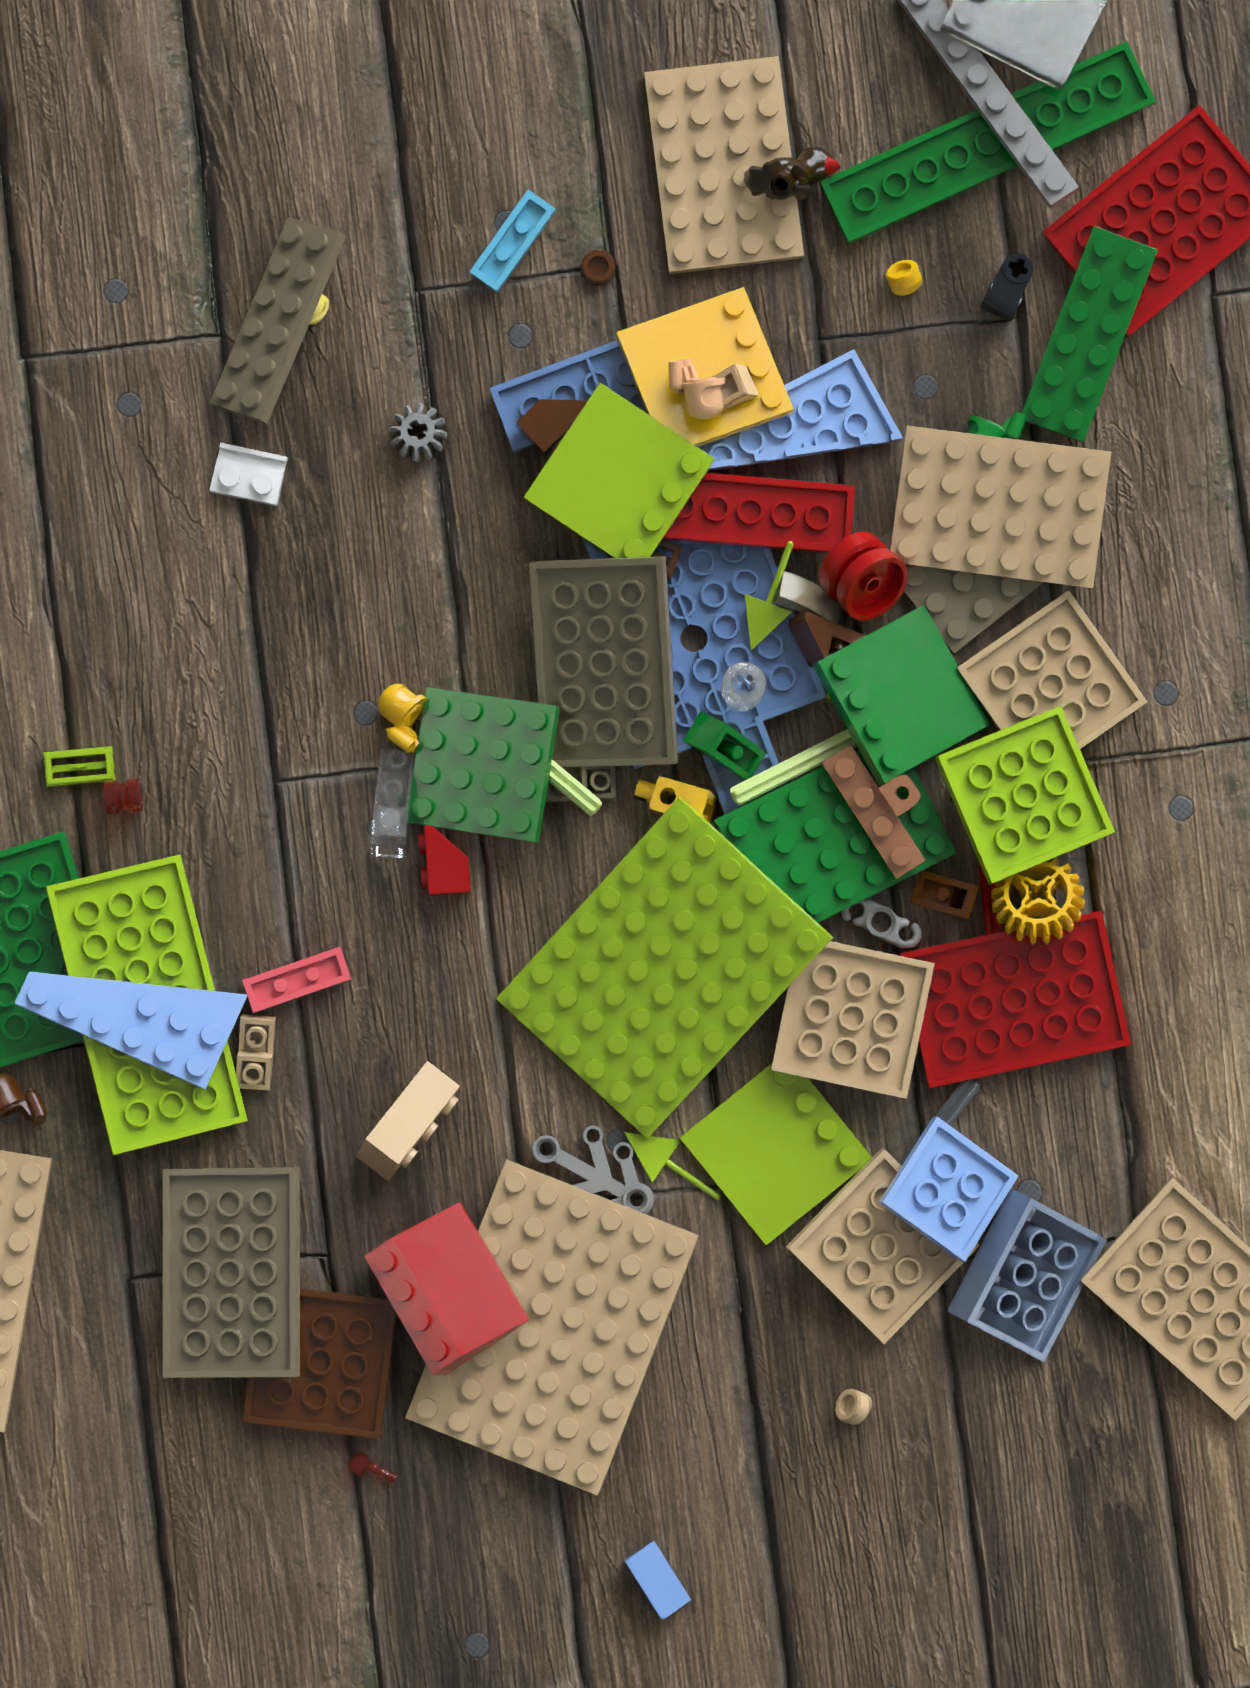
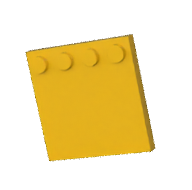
(714, 338)

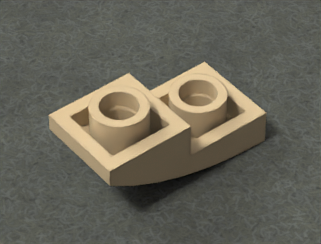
(255, 1052)

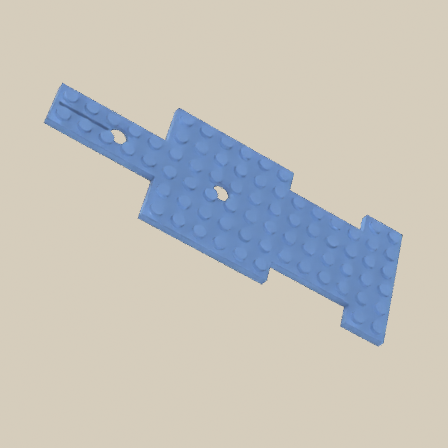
(703, 591)

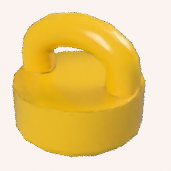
(904, 277)

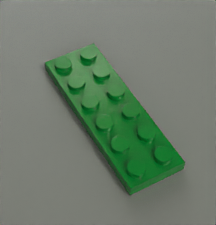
(1089, 334)

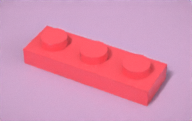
(297, 979)

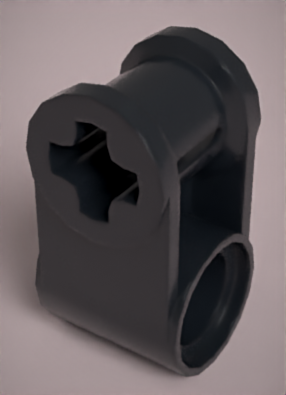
(1007, 291)

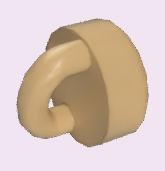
(853, 1406)

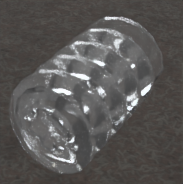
(743, 700)

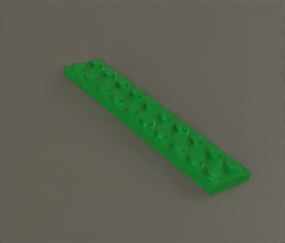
(970, 153)

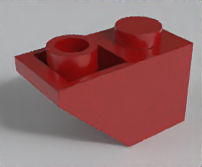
(446, 865)

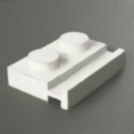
(248, 474)

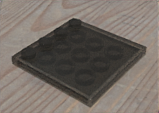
(1027, 34)

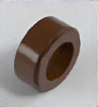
(598, 267)

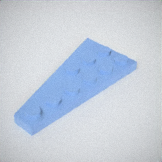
(832, 412)
(156, 1024)

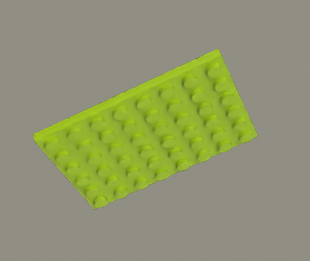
(664, 967)

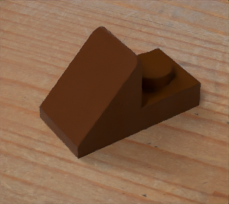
(820, 636)
(944, 895)

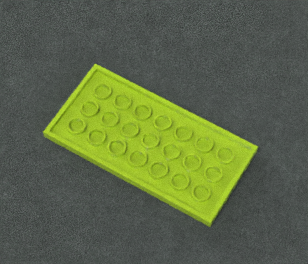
(143, 930)

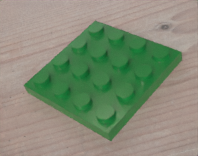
(483, 764)

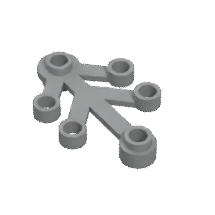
(600, 1176)

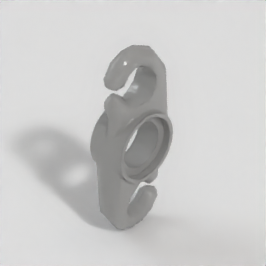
(892, 934)

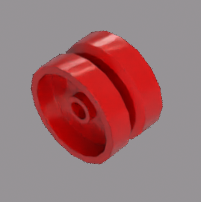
(863, 576)

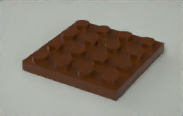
(342, 1369)

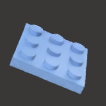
(948, 1189)

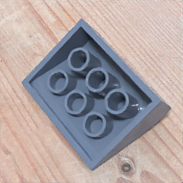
(1026, 1275)

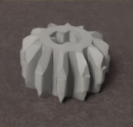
(424, 422)

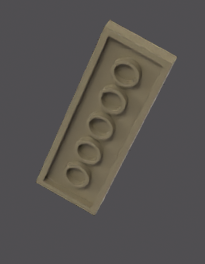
(277, 320)

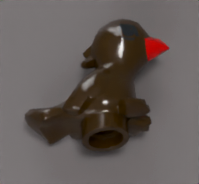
(789, 177)

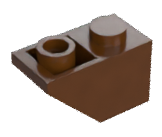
(549, 422)

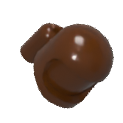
(14, 1101)

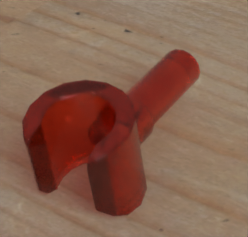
(360, 1463)

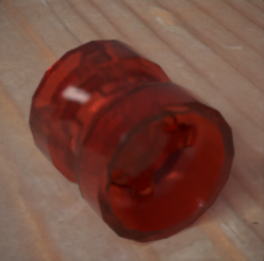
(130, 799)

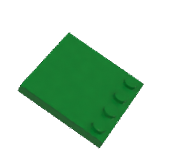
(901, 695)

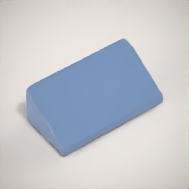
(657, 1580)

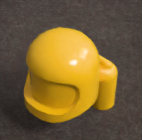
(402, 710)

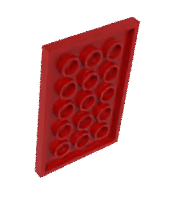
(1176, 196)
(1019, 1004)

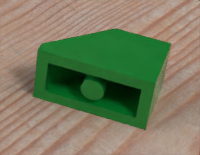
(724, 746)

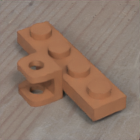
(878, 808)

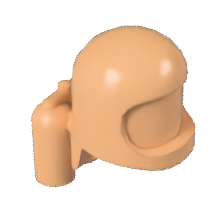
(701, 394)

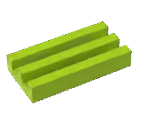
(108, 764)

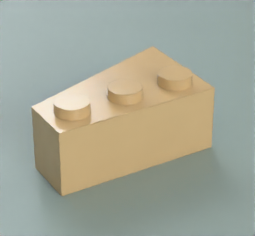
(409, 1121)

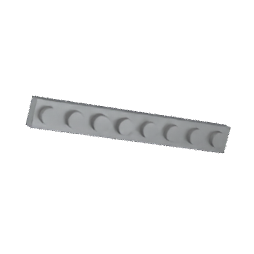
(994, 104)

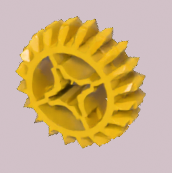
(1054, 917)

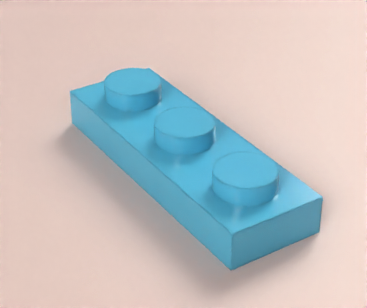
(512, 241)

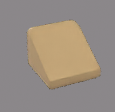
(738, 385)

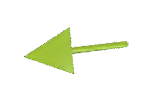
(763, 615)
(655, 1154)

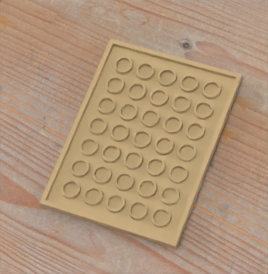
(596, 1303)

